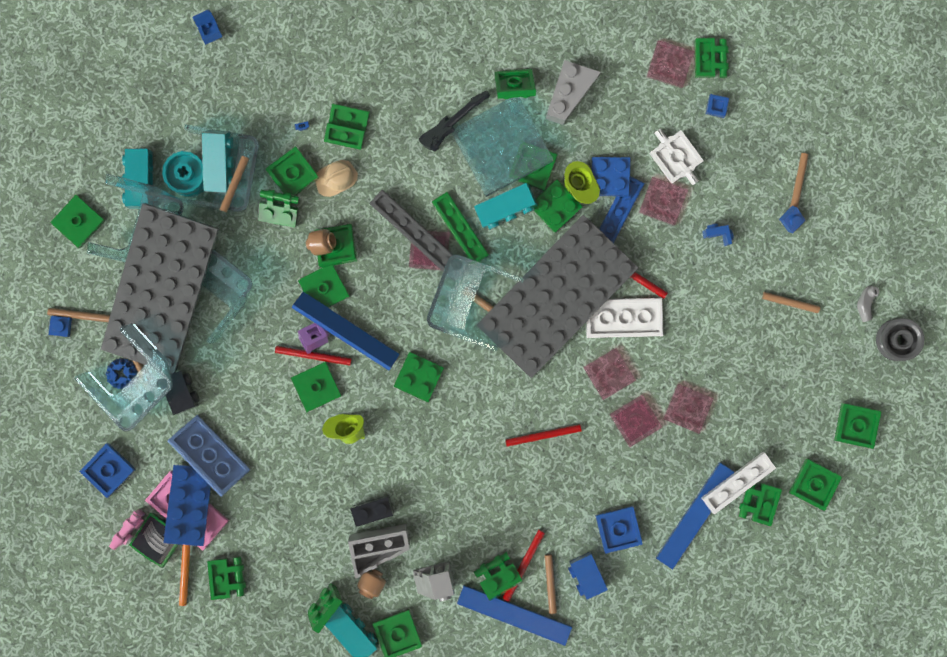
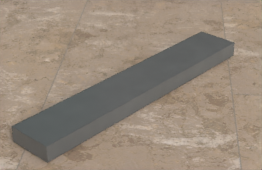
(411, 229)

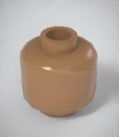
(321, 242)
(371, 584)

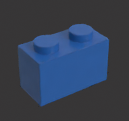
(588, 576)

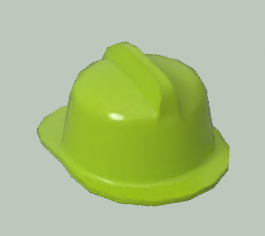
(581, 182)
(344, 427)

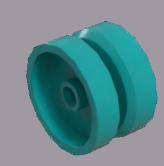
(175, 173)

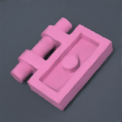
(124, 535)

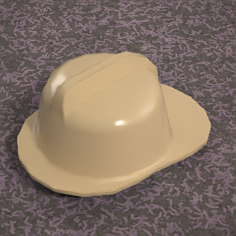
(336, 178)

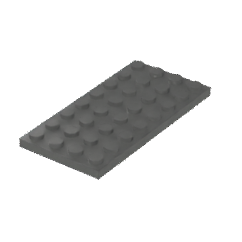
(160, 283)
(557, 296)

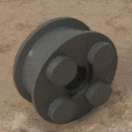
(912, 339)

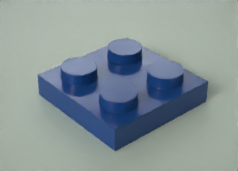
(612, 175)
(107, 470)
(618, 529)

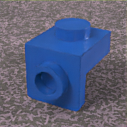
(207, 26)
(724, 231)

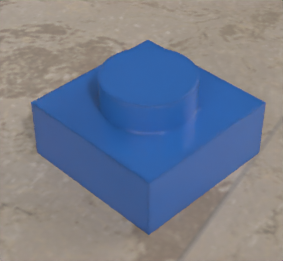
(717, 106)
(792, 219)
(60, 326)

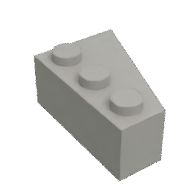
(570, 89)
(377, 546)
(435, 581)

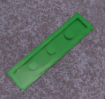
(459, 227)

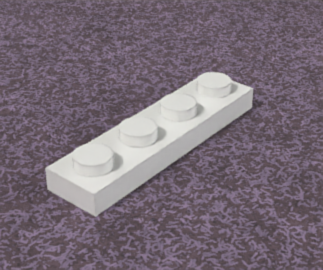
(738, 483)

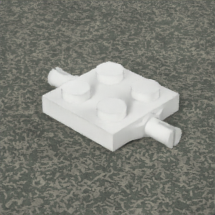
(676, 157)

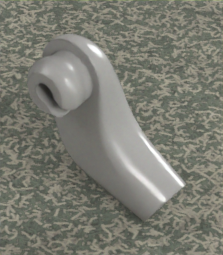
(865, 301)

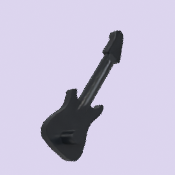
(435, 136)

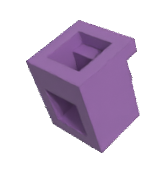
(307, 333)

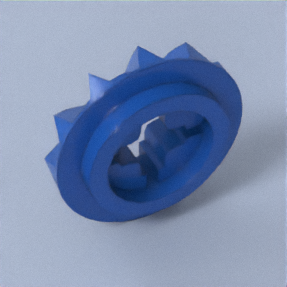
(118, 364)

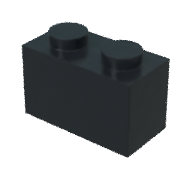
(181, 396)
(372, 510)

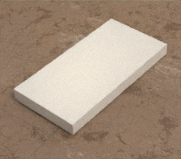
(627, 319)

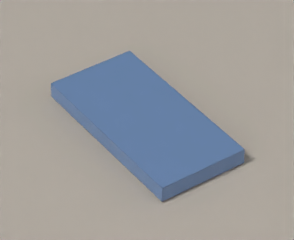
(208, 455)

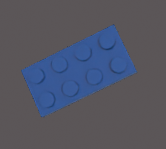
(187, 508)

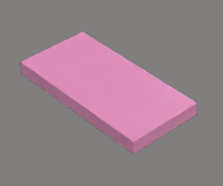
(159, 501)

